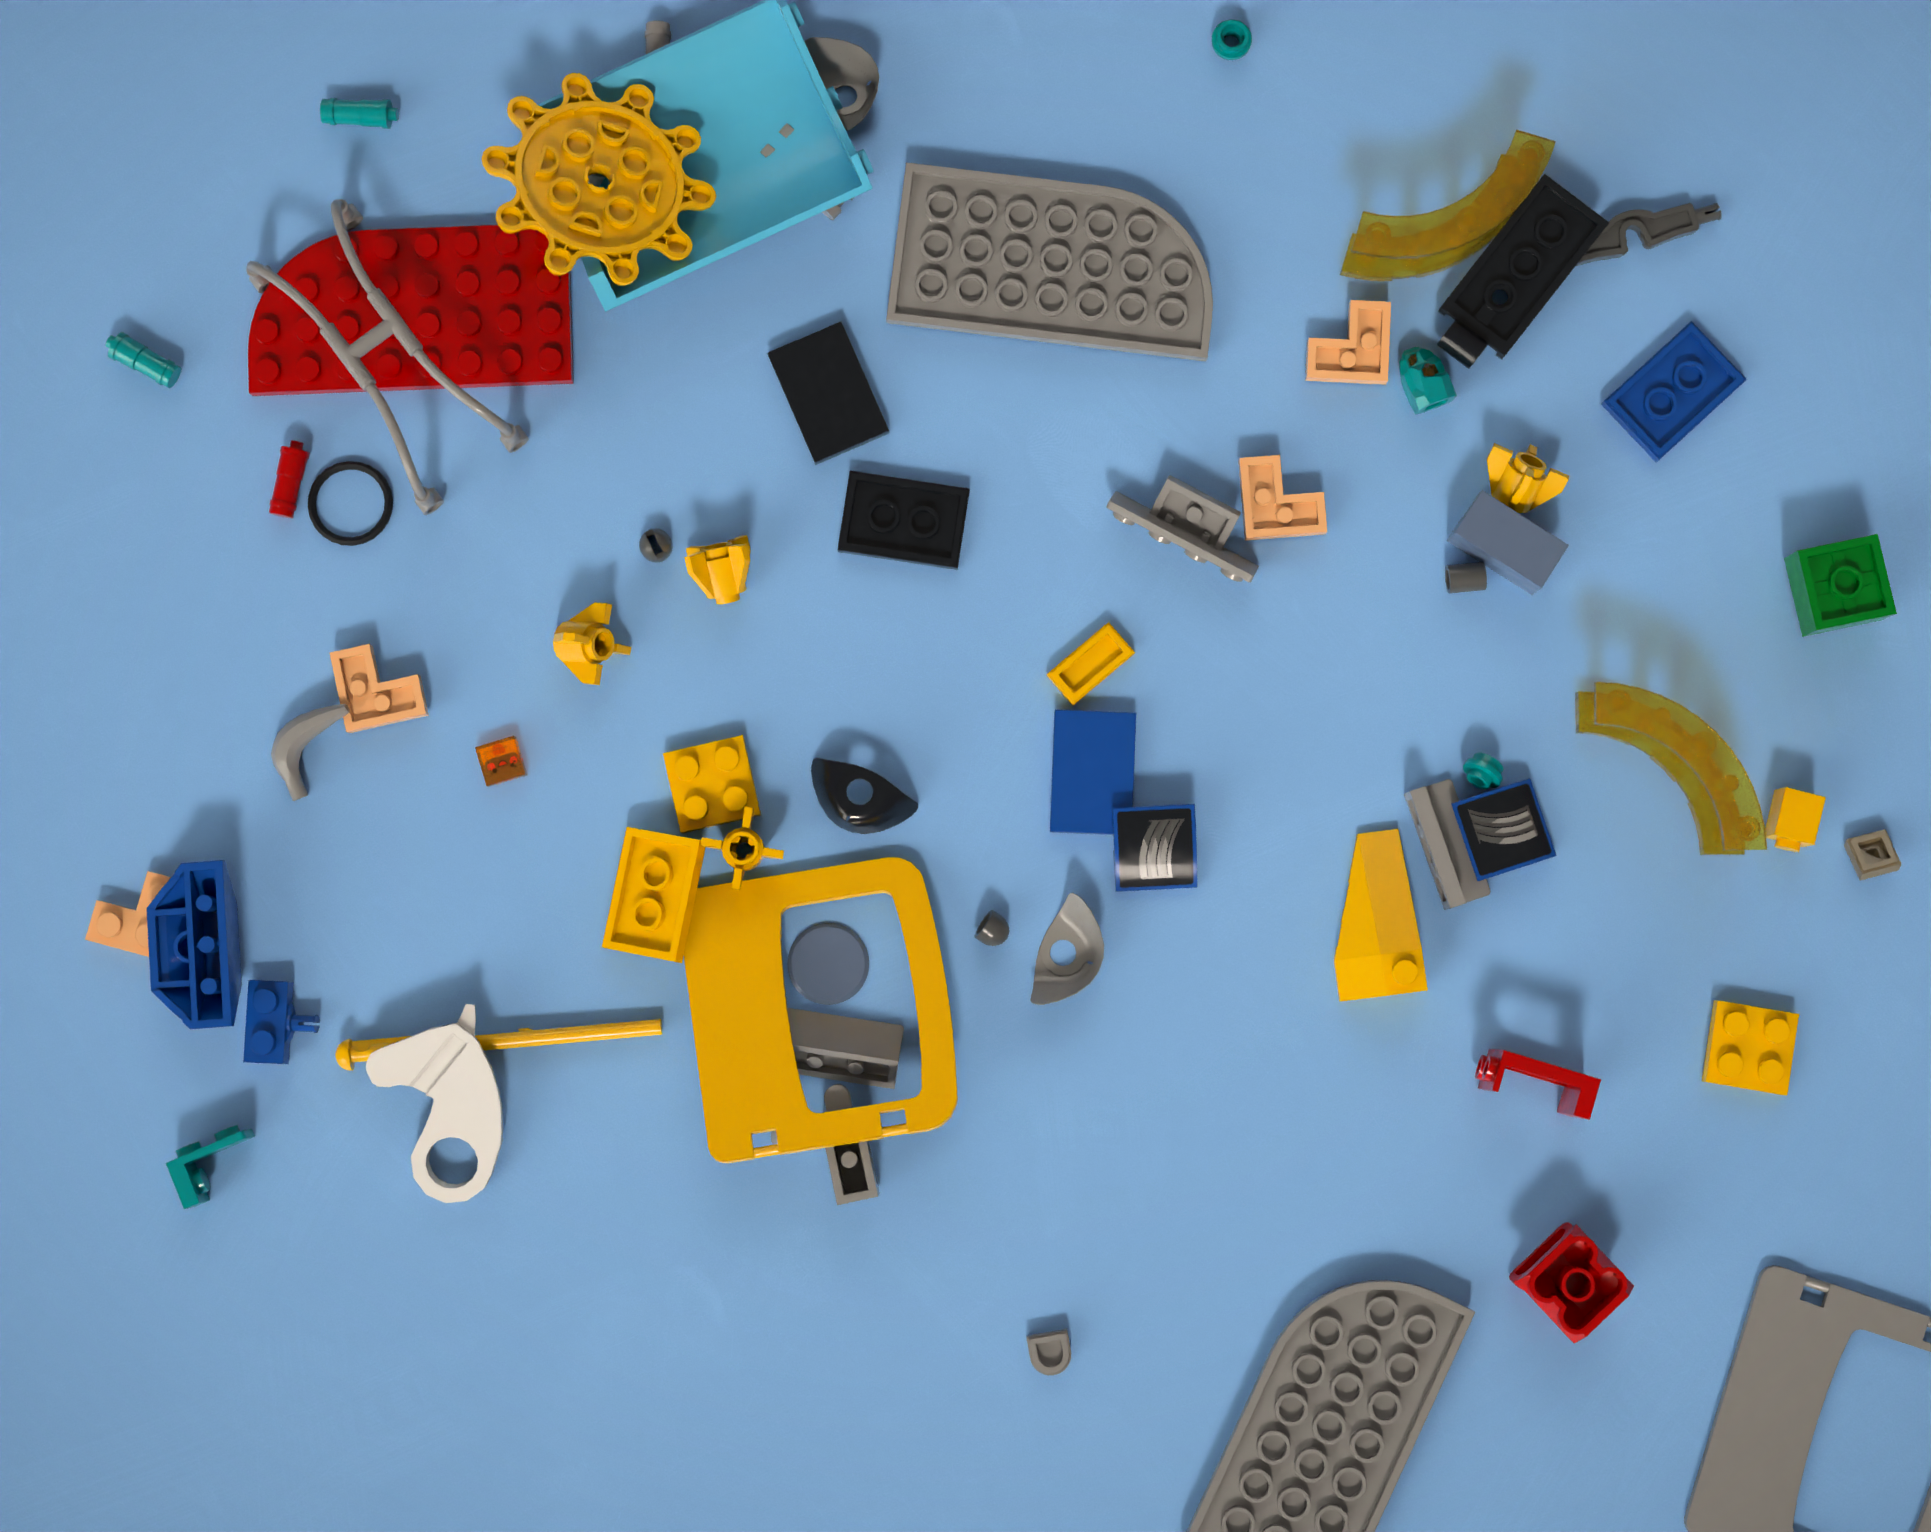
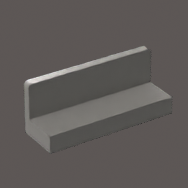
(1444, 844)
(846, 1048)

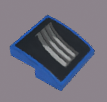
(1503, 829)
(1154, 847)

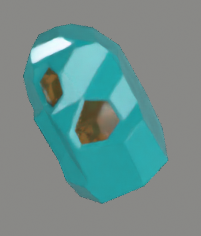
(1425, 380)

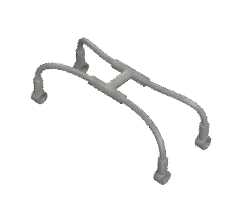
(345, 219)

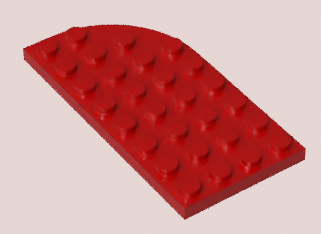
(465, 292)

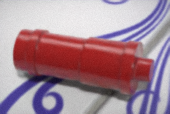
(288, 480)

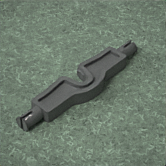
(1651, 229)

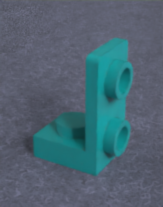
(193, 1182)

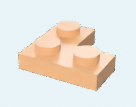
(1361, 356)
(1268, 511)
(373, 702)
(123, 926)

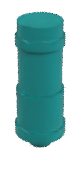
(358, 112)
(142, 359)

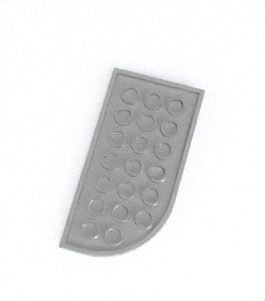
(1047, 264)
(1335, 1412)

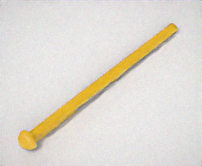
(359, 1051)

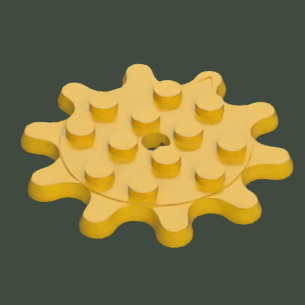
(608, 139)

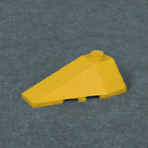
(1379, 931)

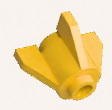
(1522, 480)
(720, 568)
(583, 640)
(731, 842)

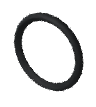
(350, 465)

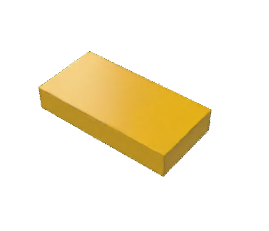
(1090, 664)

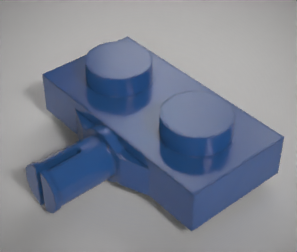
(272, 1022)

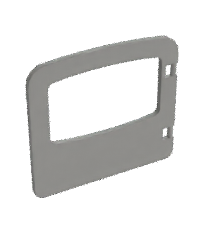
(1776, 1396)

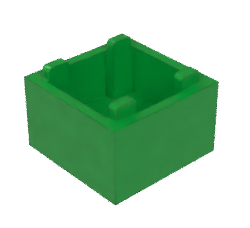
(1840, 585)

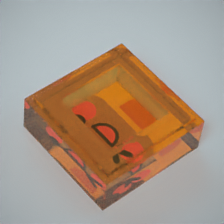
(501, 761)

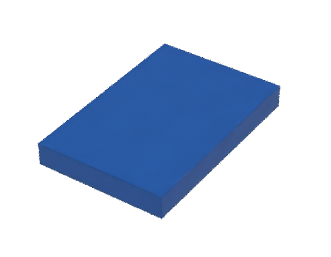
(1673, 391)
(1091, 769)

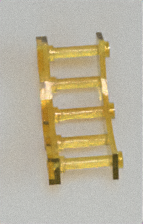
(1438, 240)
(1689, 753)

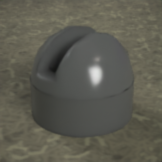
(663, 541)
(992, 929)

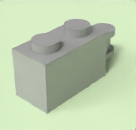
(849, 1164)

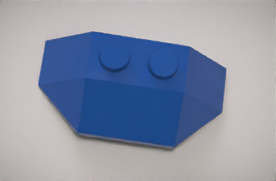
(196, 945)

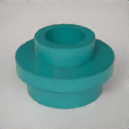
(1231, 28)
(1483, 771)

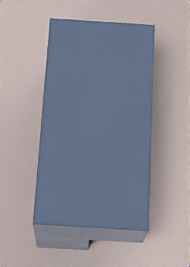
(1507, 543)

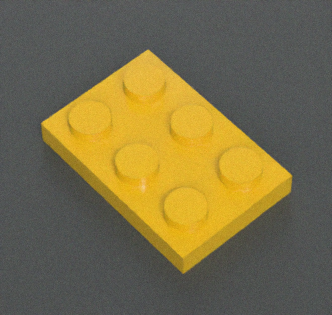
(654, 894)

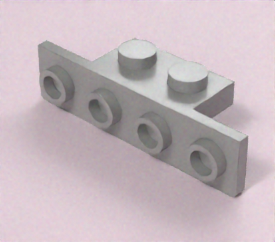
(1190, 521)

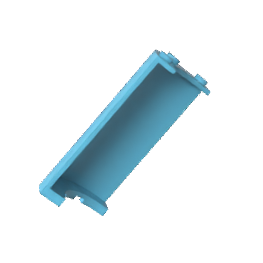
(738, 91)

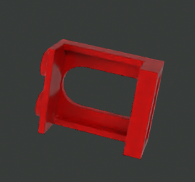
(1578, 1090)

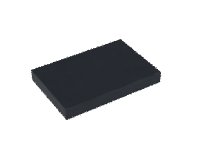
(828, 393)
(903, 520)

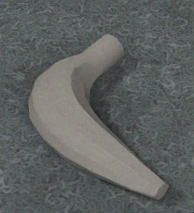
(293, 739)

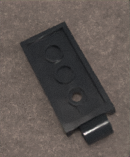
(1525, 261)

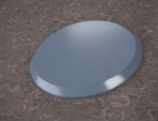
(828, 963)

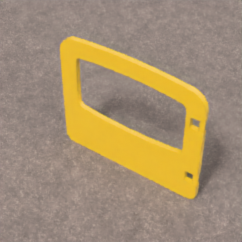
(744, 1024)

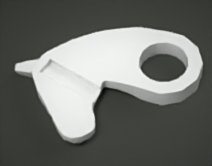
(466, 1104)

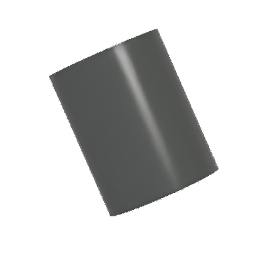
(1465, 577)

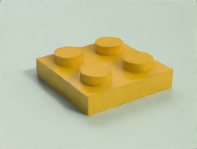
(711, 783)
(1750, 1047)

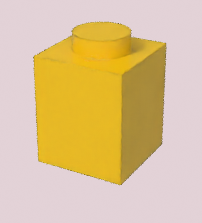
(1794, 818)

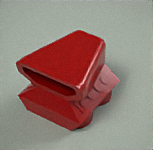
(1572, 1281)

